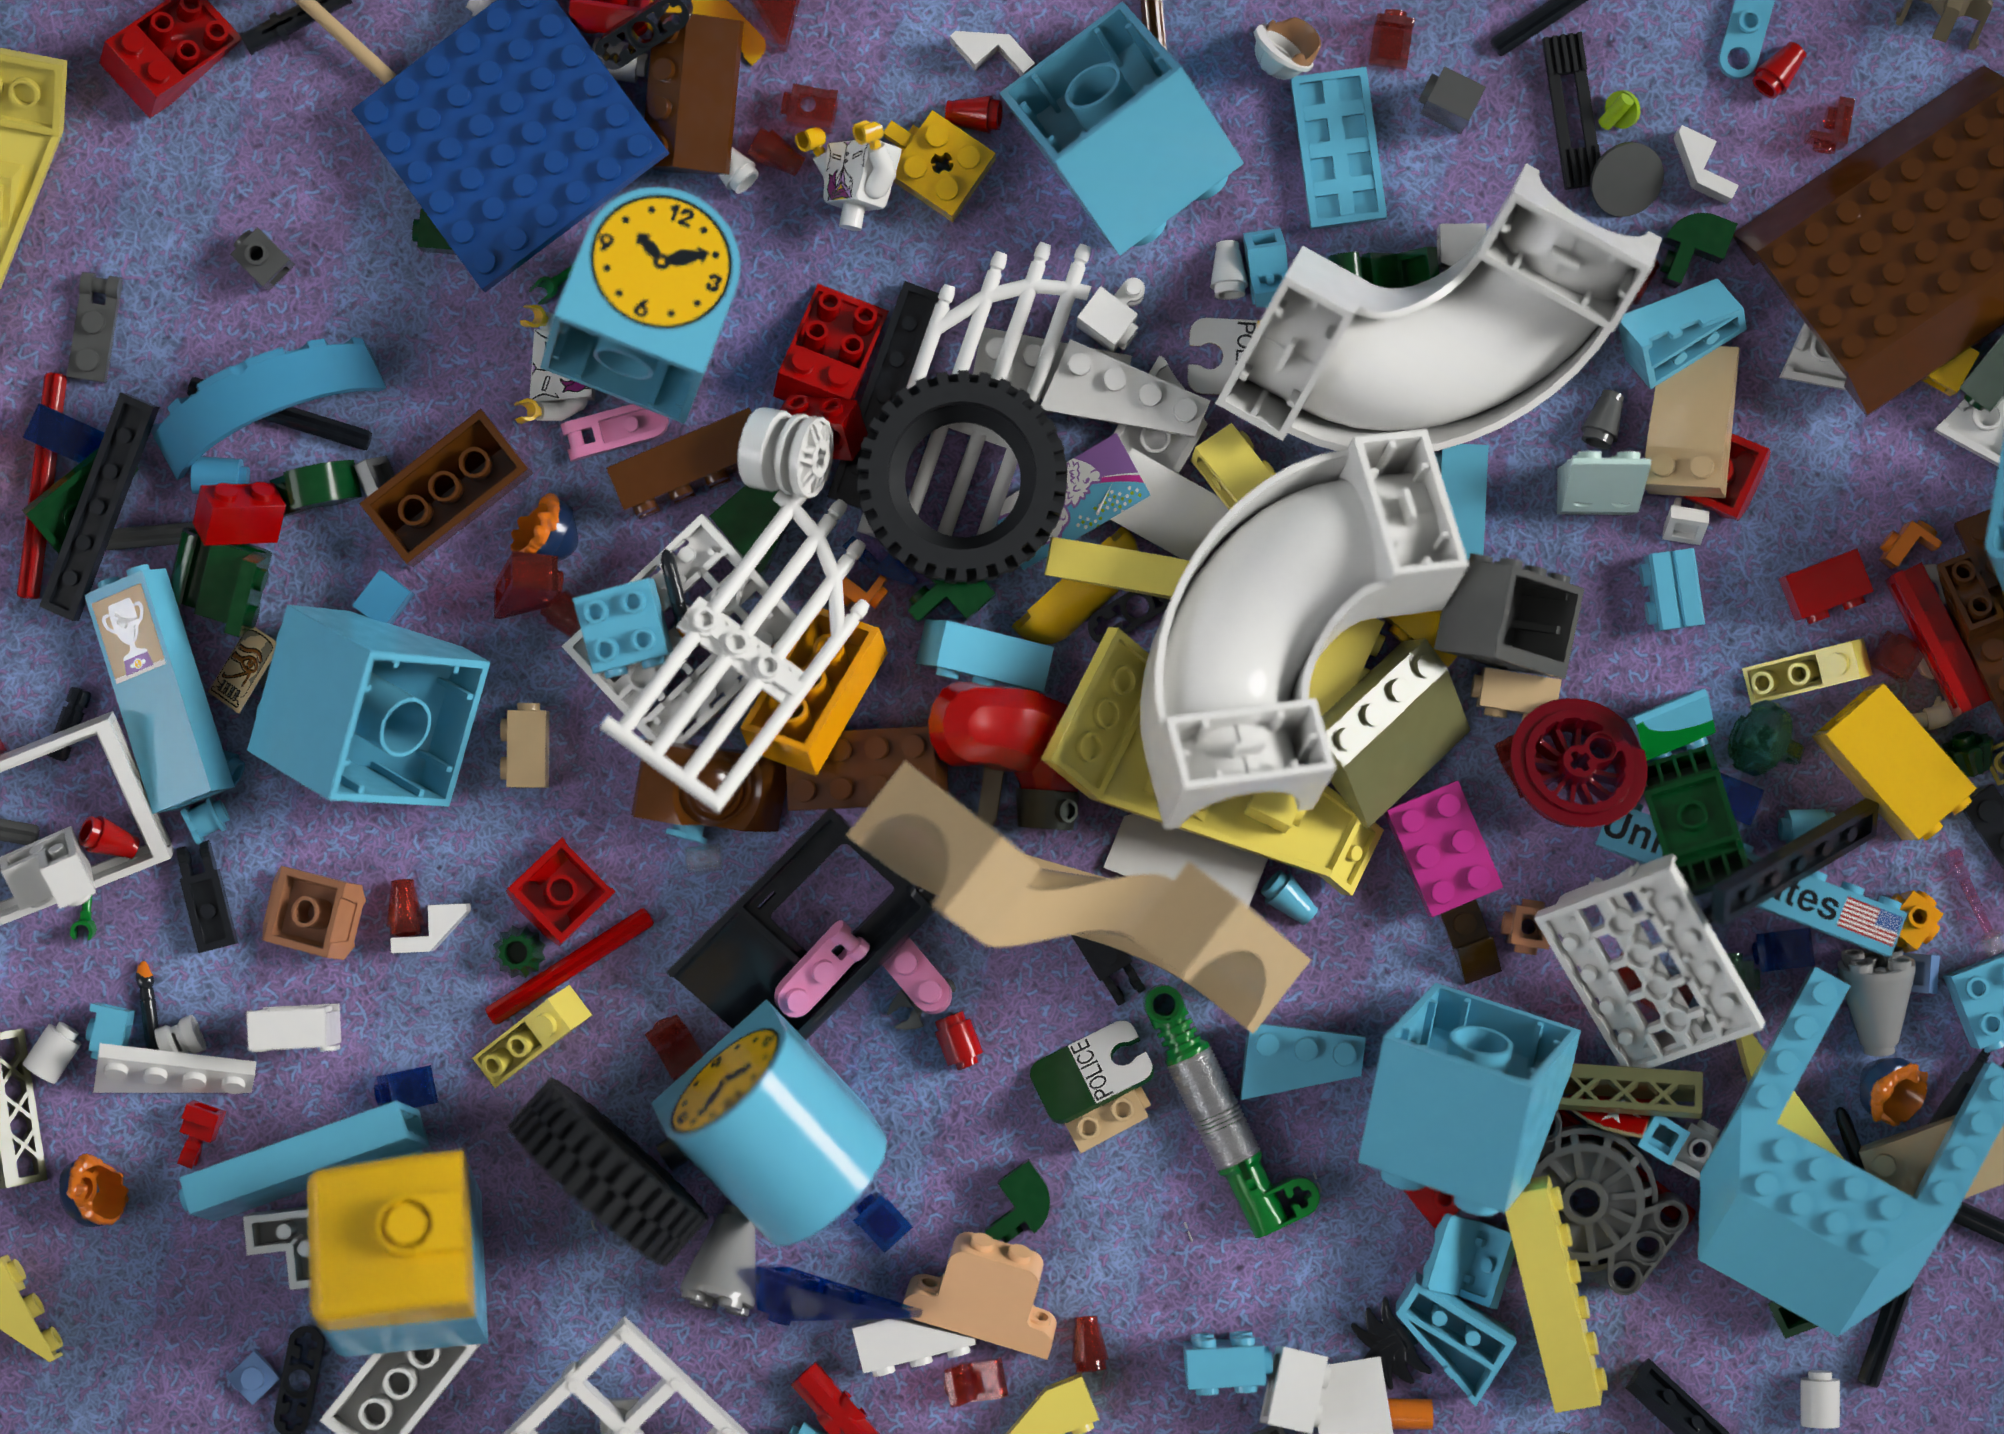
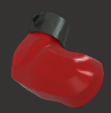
(1007, 733)

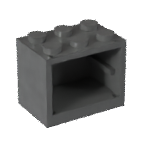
(1511, 617)

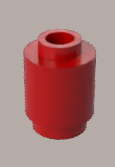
(958, 1040)

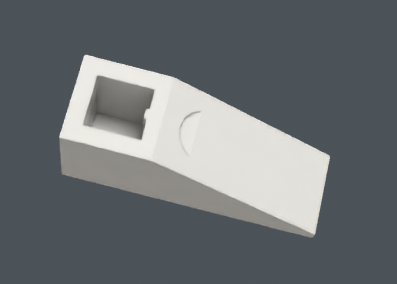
(898, 1341)

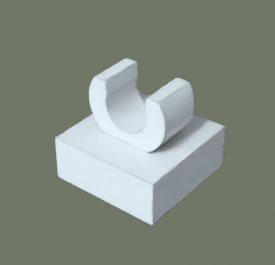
(1685, 523)

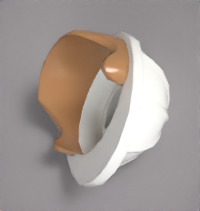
(1286, 47)

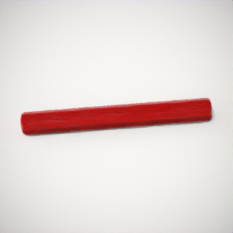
(569, 966)

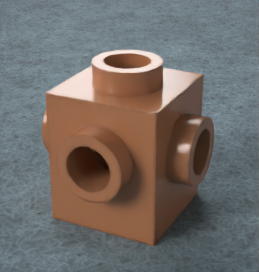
(1512, 923)

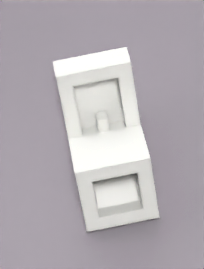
(980, 47)
(1694, 153)
(441, 922)

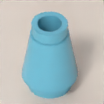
(1288, 897)

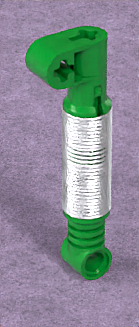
(1222, 1123)

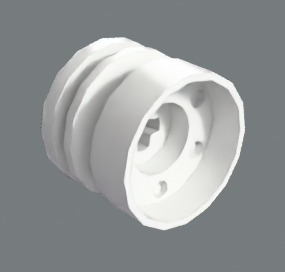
(785, 452)

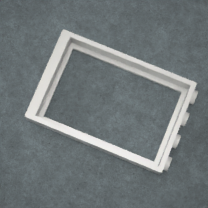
(157, 841)

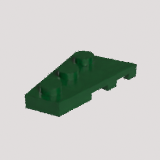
(56, 506)

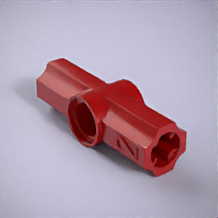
(831, 1404)

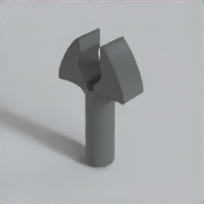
(902, 1000)

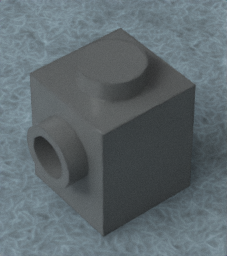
(261, 258)

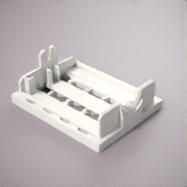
(693, 562)
(1723, 1000)

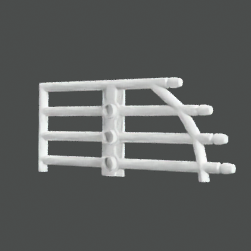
(979, 308)
(741, 650)

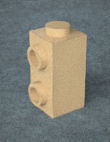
(1512, 692)
(527, 747)
(1109, 1119)

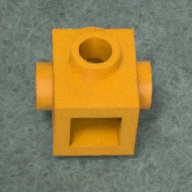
(1920, 921)

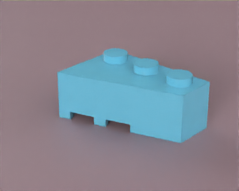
(1679, 330)
(983, 655)
(1295, 1058)
(1457, 1334)

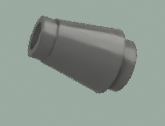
(1603, 422)

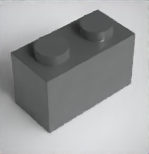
(1450, 99)

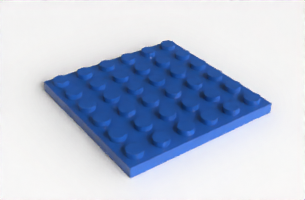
(509, 134)

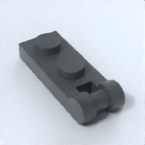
(94, 328)

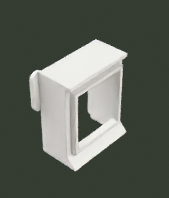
(294, 1027)

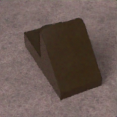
(1471, 942)

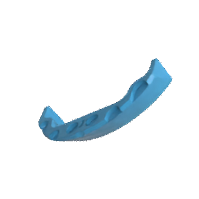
(259, 390)

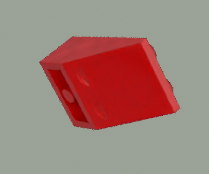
(167, 51)
(830, 347)

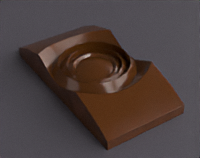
(752, 807)

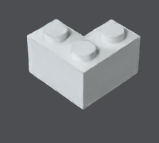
(48, 870)
(280, 1232)

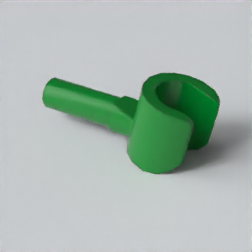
(551, 284)
(85, 919)

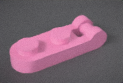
(613, 430)
(819, 970)
(919, 978)

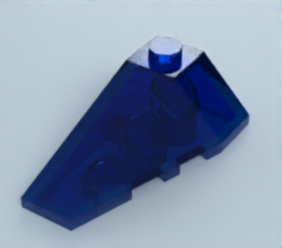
(802, 1296)

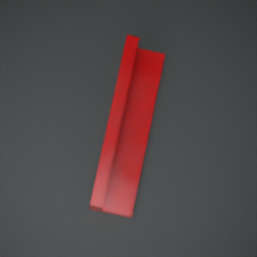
(1937, 639)

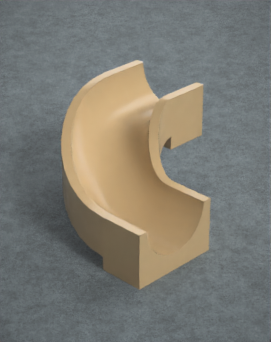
(1019, 899)

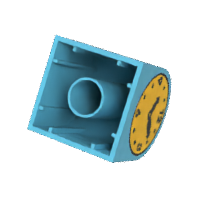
(646, 300)
(774, 1128)

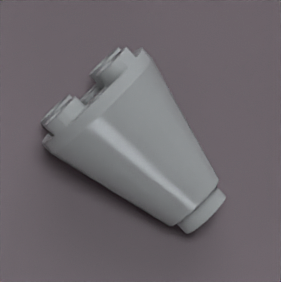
(1877, 996)
(724, 1266)

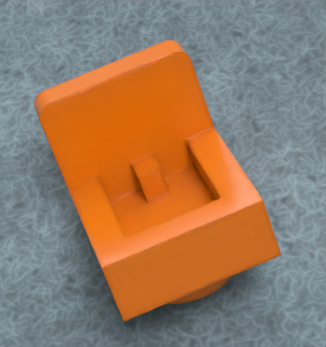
(1899, 544)
(873, 596)

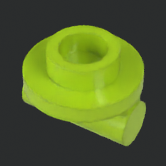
(1621, 110)

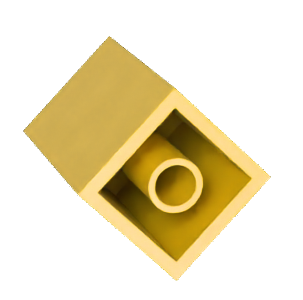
(1895, 763)

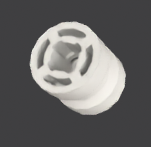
(181, 1038)

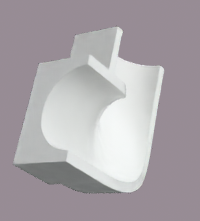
(1447, 352)
(1266, 596)

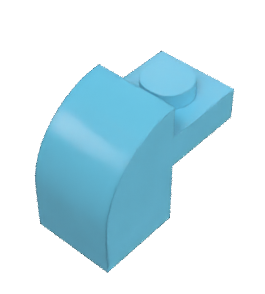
(1265, 264)

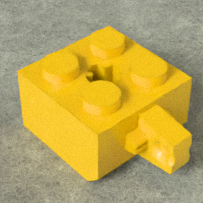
(933, 142)

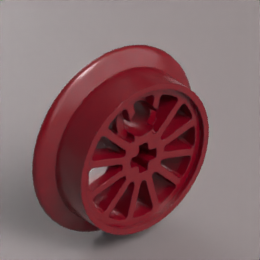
(1604, 730)

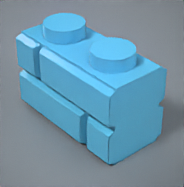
(1672, 590)

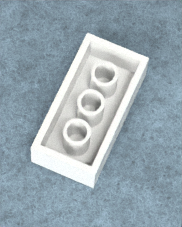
(395, 1390)

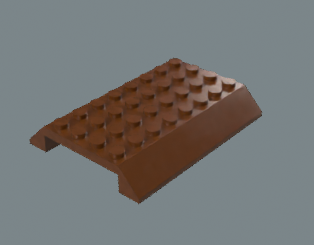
(1898, 243)

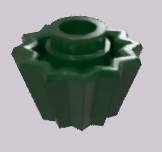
(1970, 752)
(519, 951)

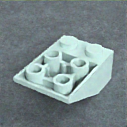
(1602, 484)

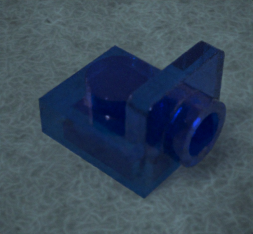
(410, 1087)
(881, 1221)

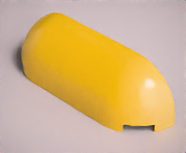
(1069, 602)

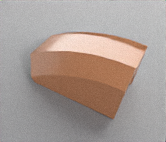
(313, 913)

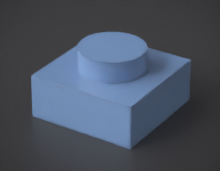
(1926, 973)
(254, 1377)

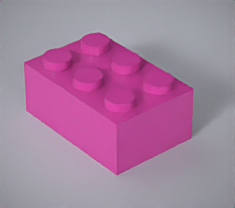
(1443, 849)

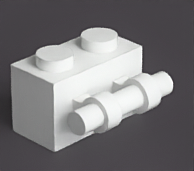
(1109, 317)
(1295, 1390)

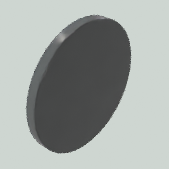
(1627, 179)

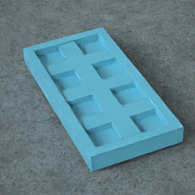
(1338, 148)

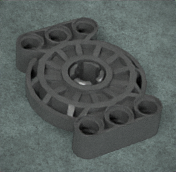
(1622, 1210)

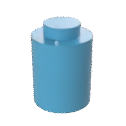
(218, 470)

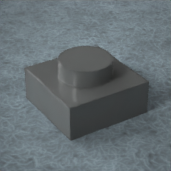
(374, 473)

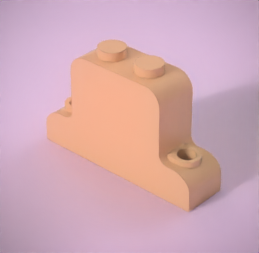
(987, 1295)

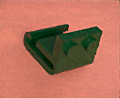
(1391, 269)
(220, 580)

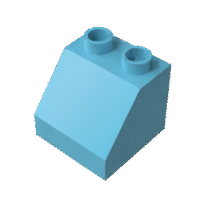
(1123, 128)
(367, 708)
(1466, 1098)

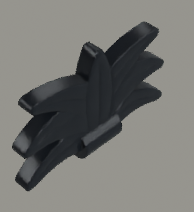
(1391, 1342)

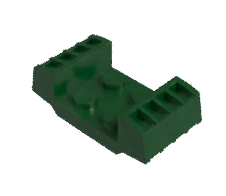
(1694, 818)

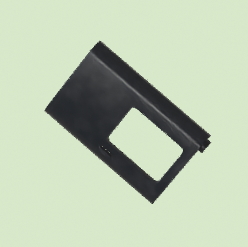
(749, 953)

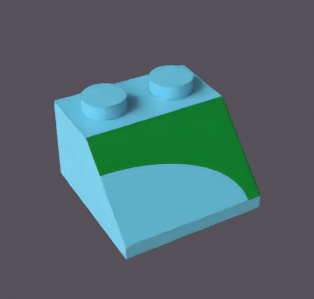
(1674, 724)

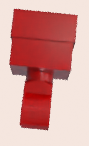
(201, 1124)

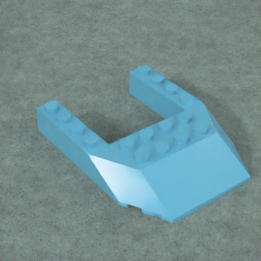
(1806, 1220)

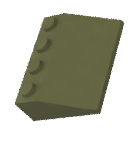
(1393, 728)

